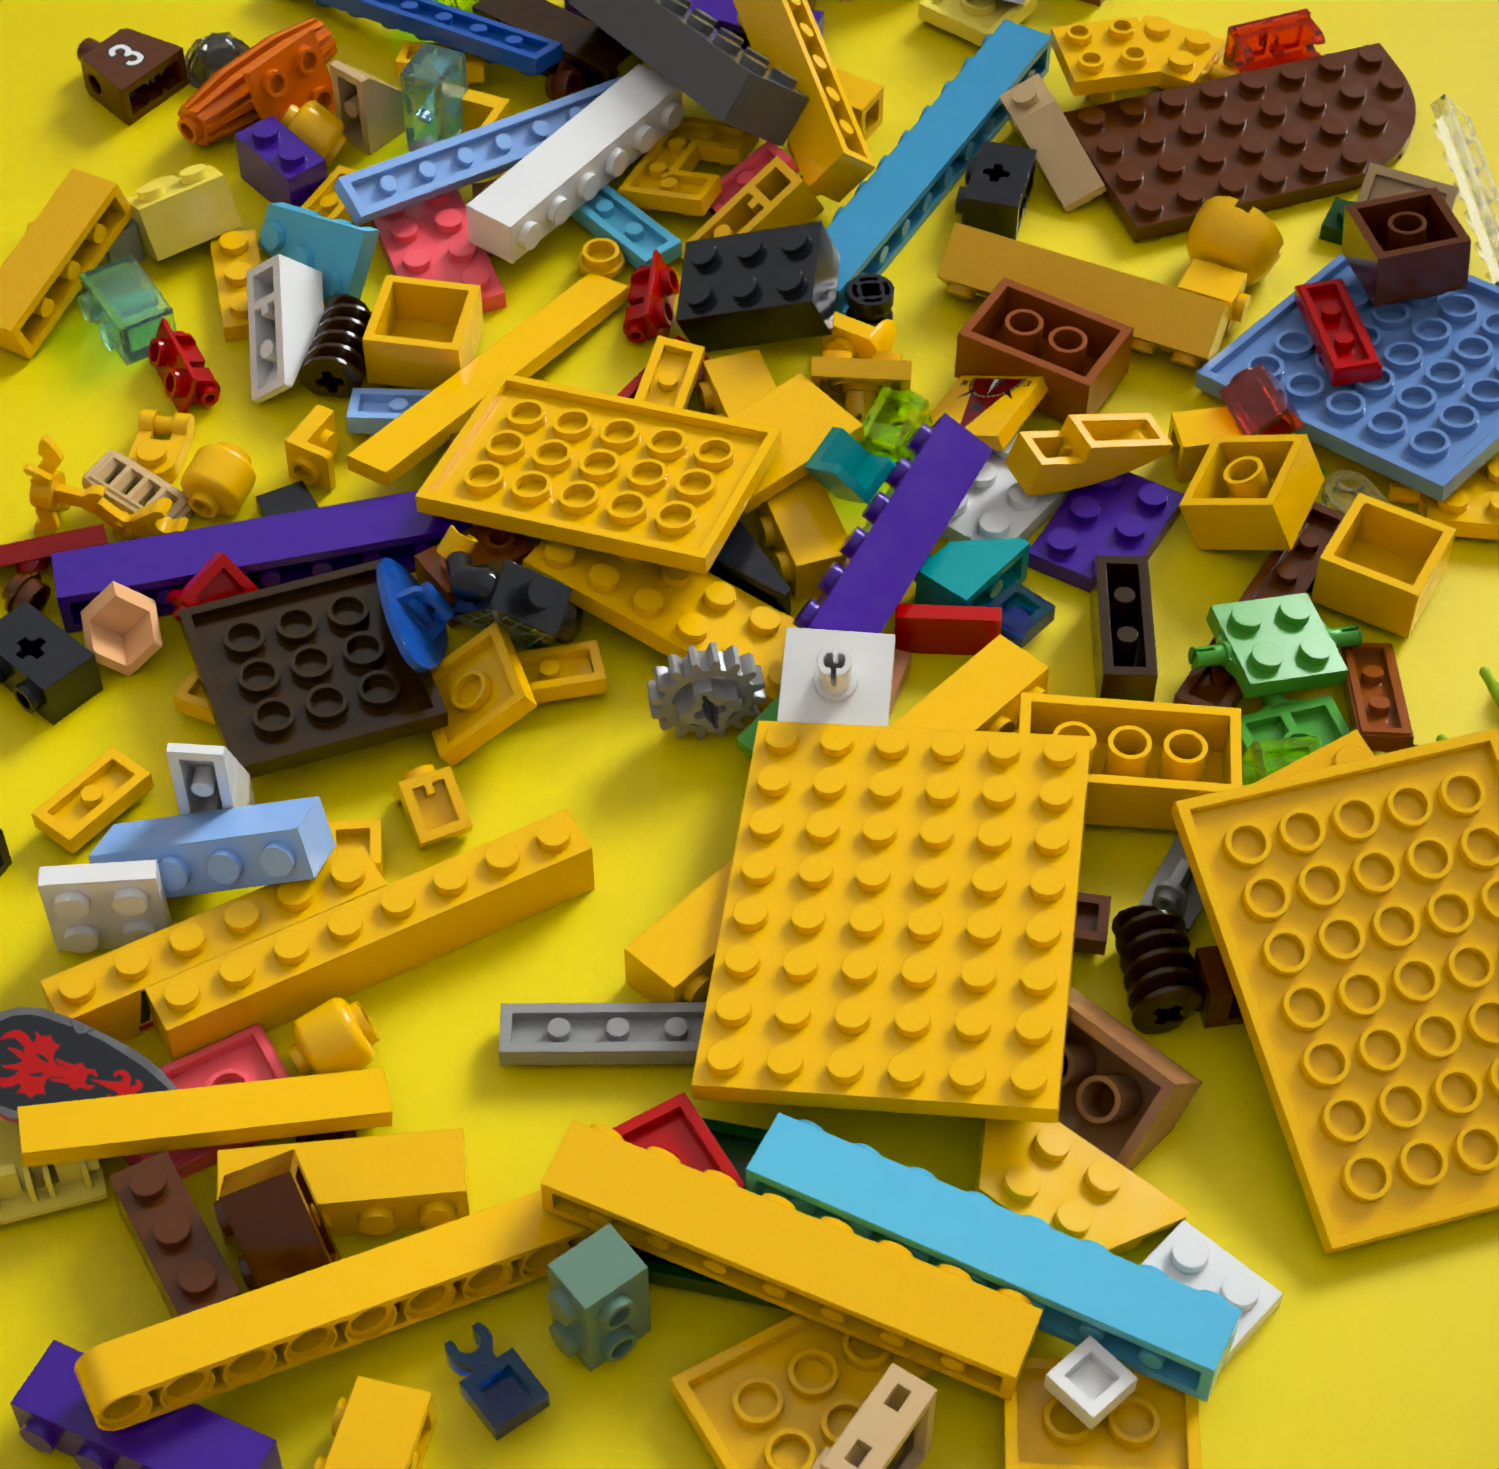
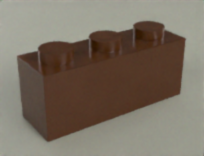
(171, 1236)

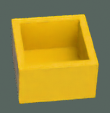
(422, 331)
(1382, 565)

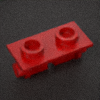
(651, 301)
(182, 368)

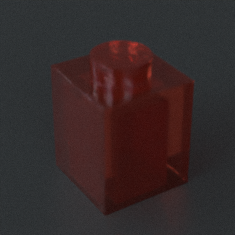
(1260, 403)

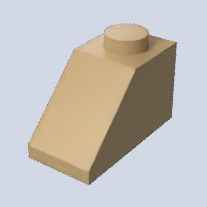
(367, 106)

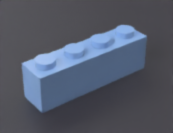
(226, 846)

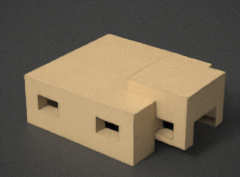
(892, 1418)

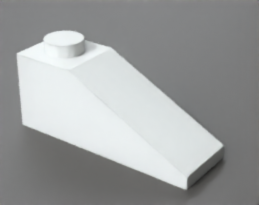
(282, 322)
(207, 778)

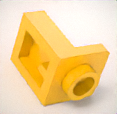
(312, 449)
(432, 804)

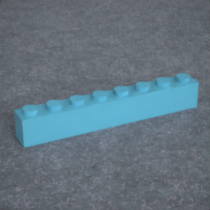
(1082, 1287)

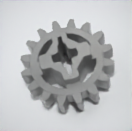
(706, 691)

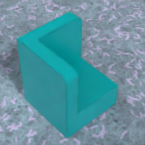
(848, 468)

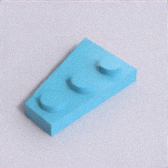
(322, 243)

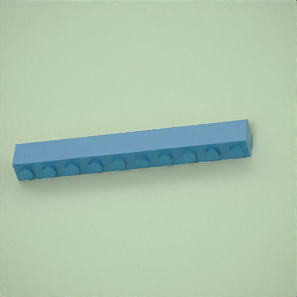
(933, 154)

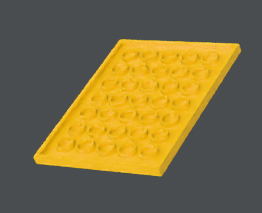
(899, 922)
(1368, 974)

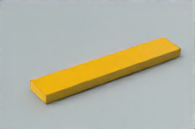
(203, 1116)

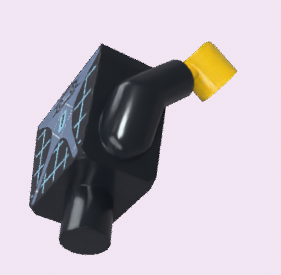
(514, 596)

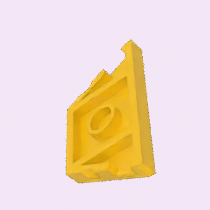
(1070, 1185)

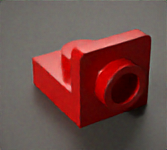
(214, 581)

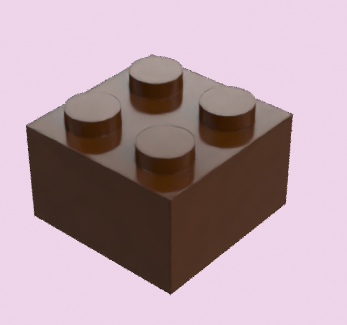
(1406, 246)

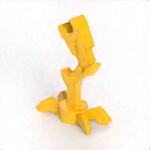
(52, 494)

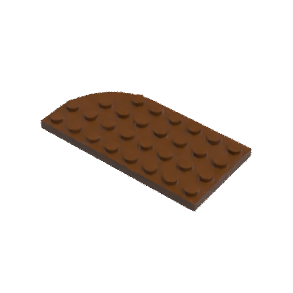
(1248, 136)

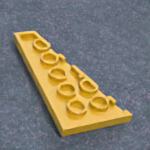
(782, 1393)

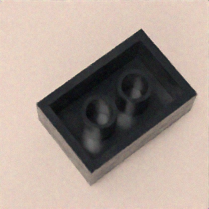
(758, 287)

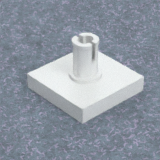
(836, 677)

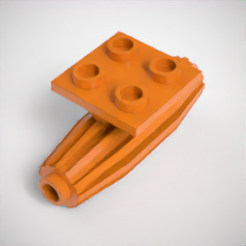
(262, 84)

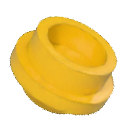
(601, 257)

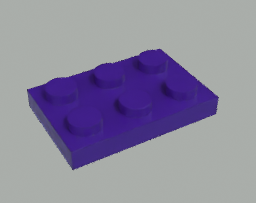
(1106, 519)

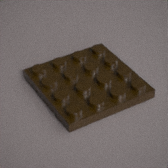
(307, 671)

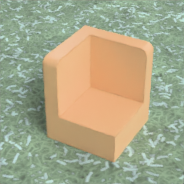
(121, 628)

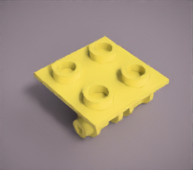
(42, 1188)

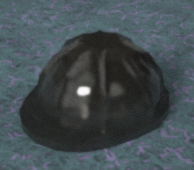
(210, 55)

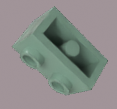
(598, 1299)

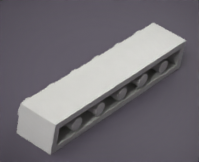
(574, 164)

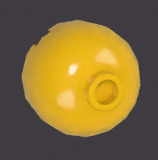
(1235, 238)

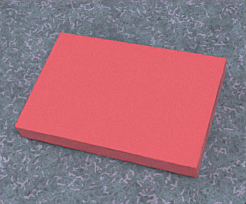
(231, 1060)

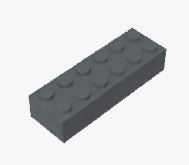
(704, 63)

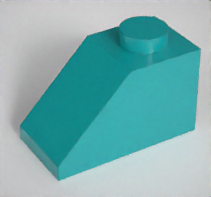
(971, 571)

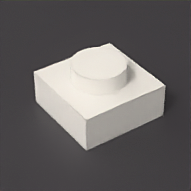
(1090, 1382)

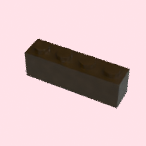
(584, 43)

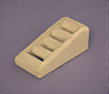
(122, 473)

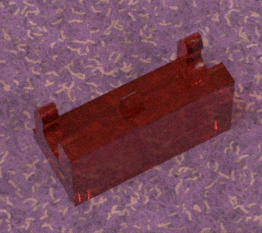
(1272, 41)

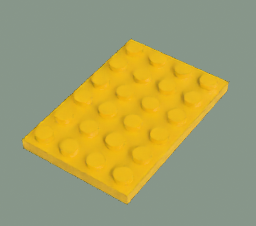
(601, 472)

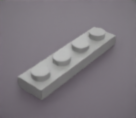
(600, 1033)

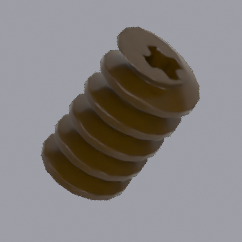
(337, 352)
(1156, 968)

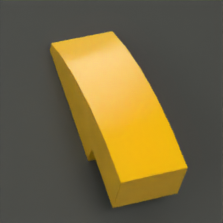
(1085, 451)

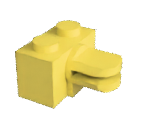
(184, 210)

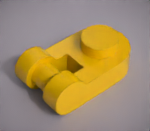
(162, 456)

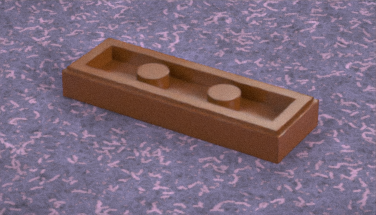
(1376, 697)

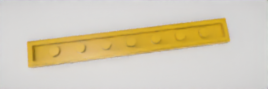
(519, 353)

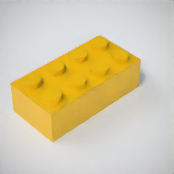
(1142, 752)

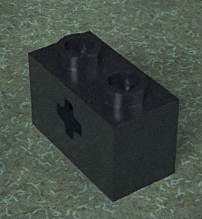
(997, 188)
(45, 665)

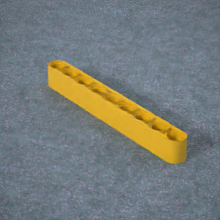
(321, 1311)

